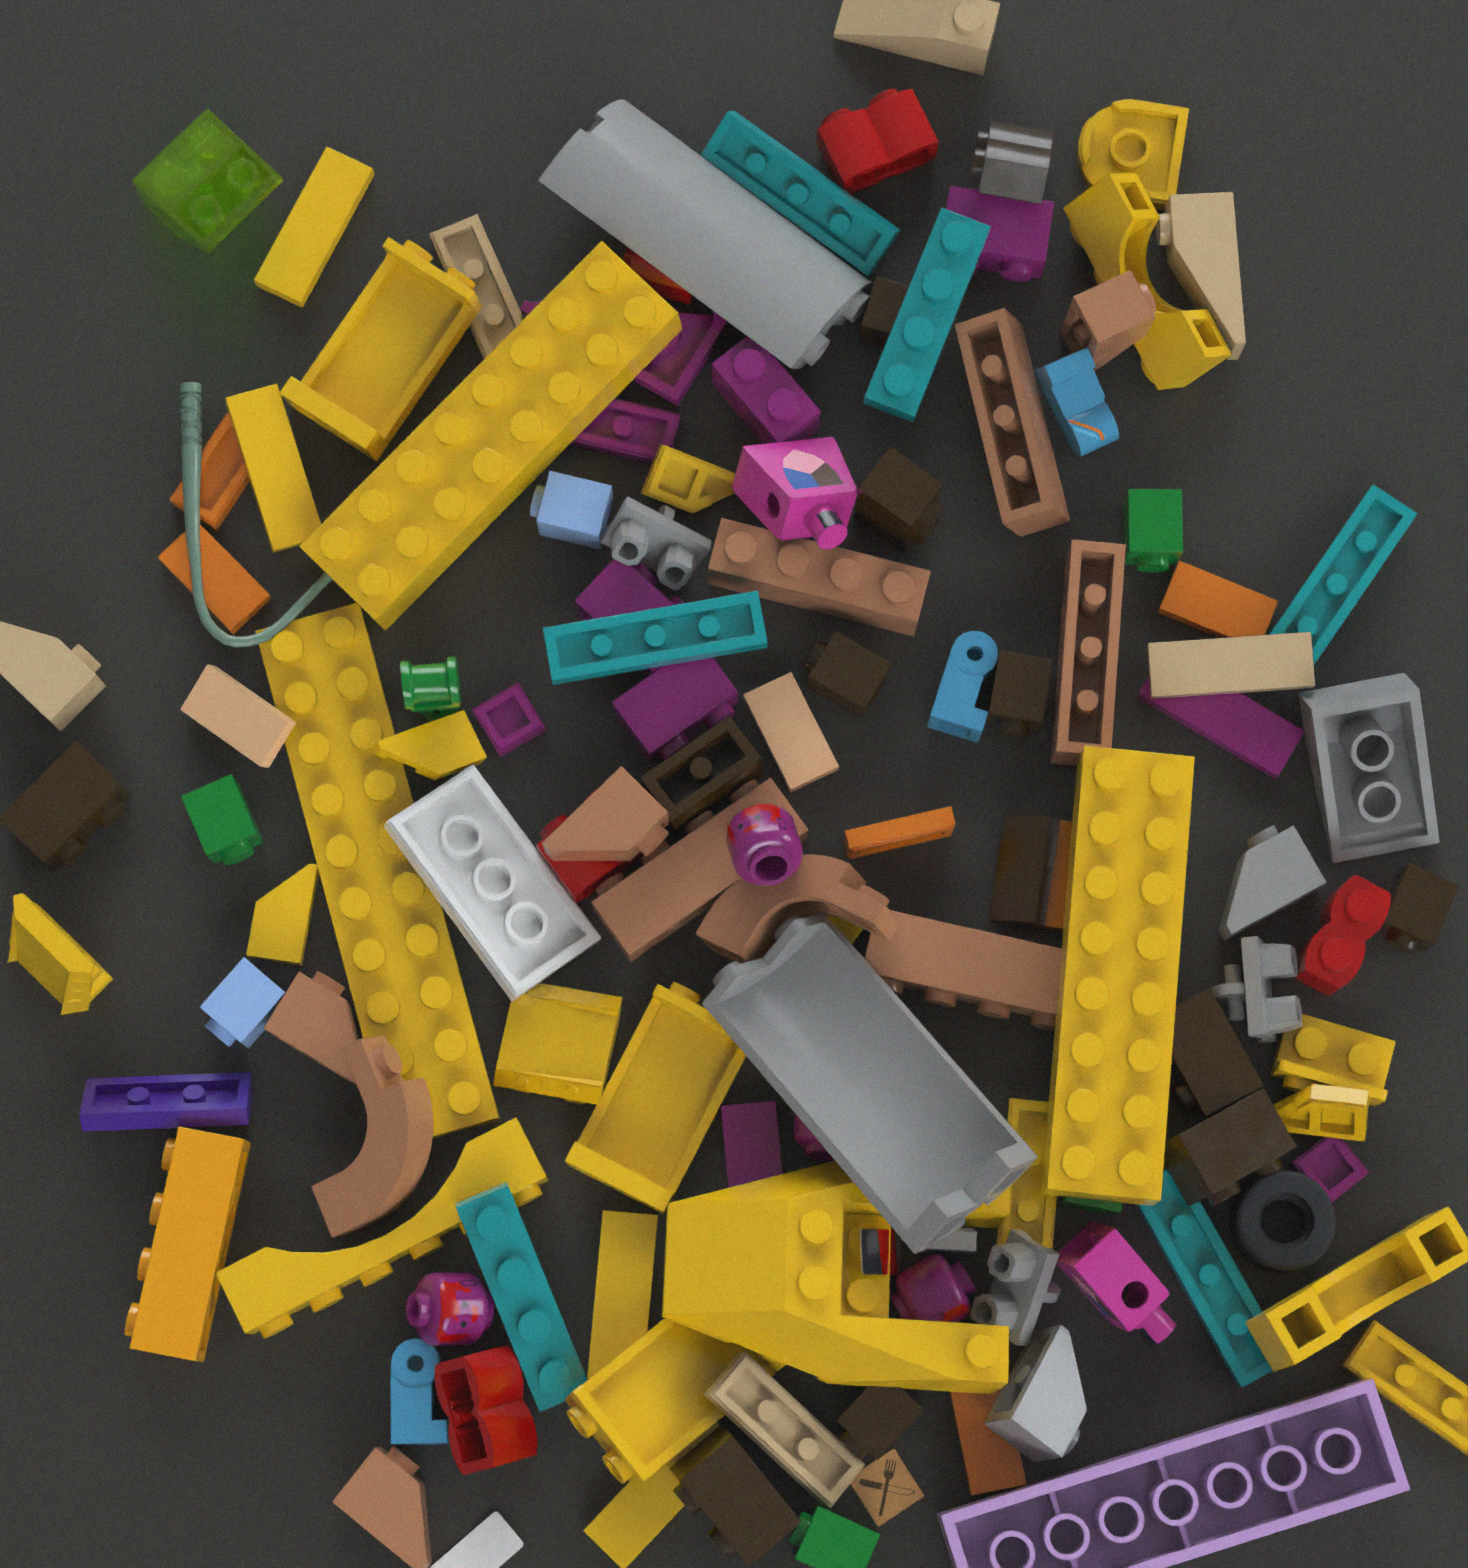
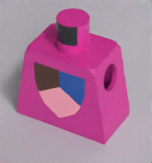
(798, 489)
(1101, 1267)

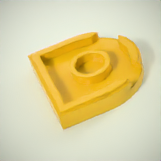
(1135, 139)

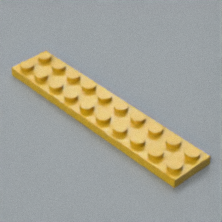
(380, 908)

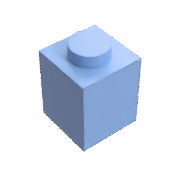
(572, 509)
(242, 1005)

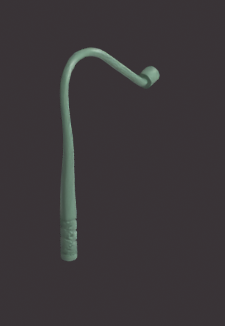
(191, 478)

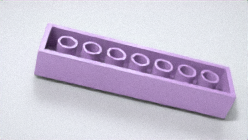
(1191, 1490)

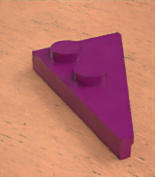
(682, 359)

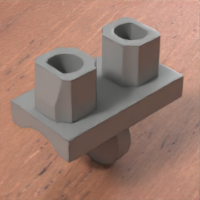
(656, 542)
(1264, 1013)
(1019, 1286)

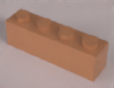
(1012, 423)
(818, 579)
(1087, 649)
(681, 878)
(970, 967)

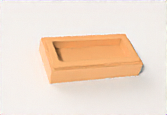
(238, 716)
(790, 732)

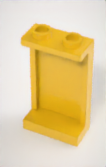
(386, 349)
(659, 1100)
(653, 1398)

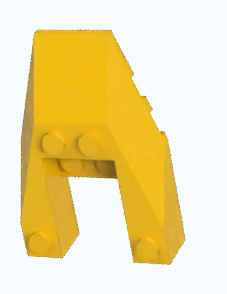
(785, 1278)

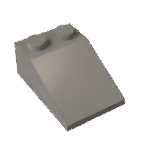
(1370, 766)

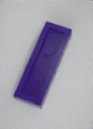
(166, 1101)

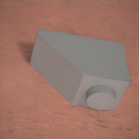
(1269, 879)
(1042, 1399)

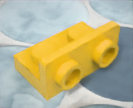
(1333, 1057)

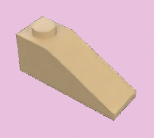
(929, 30)
(1205, 258)
(48, 673)

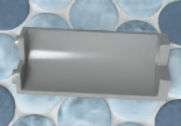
(707, 233)
(868, 1081)

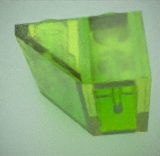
(205, 182)

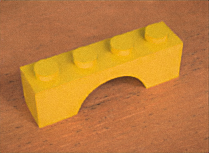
(1114, 229)
(1359, 1289)

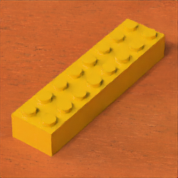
(493, 435)
(1118, 976)

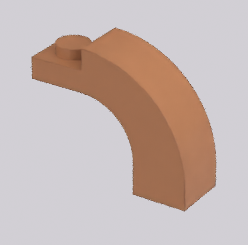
(748, 915)
(394, 1144)

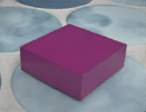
(509, 720)
(1331, 1166)

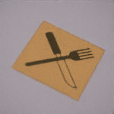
(886, 1487)

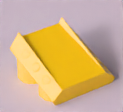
(54, 957)
(559, 1043)

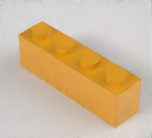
(189, 1244)

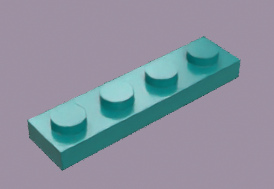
(800, 192)
(926, 315)
(1346, 569)
(655, 637)
(1208, 1279)
(522, 1295)

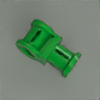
(431, 688)

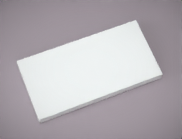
(492, 882)

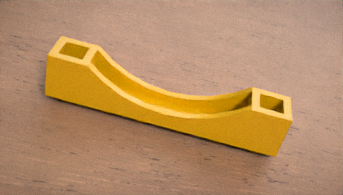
(280, 1282)

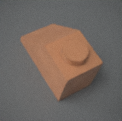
(1109, 318)
(611, 824)
(316, 1021)
(390, 1504)

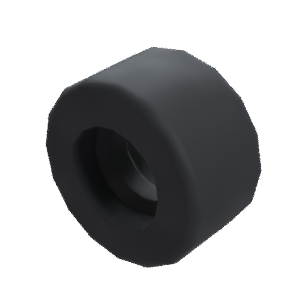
(1316, 1214)

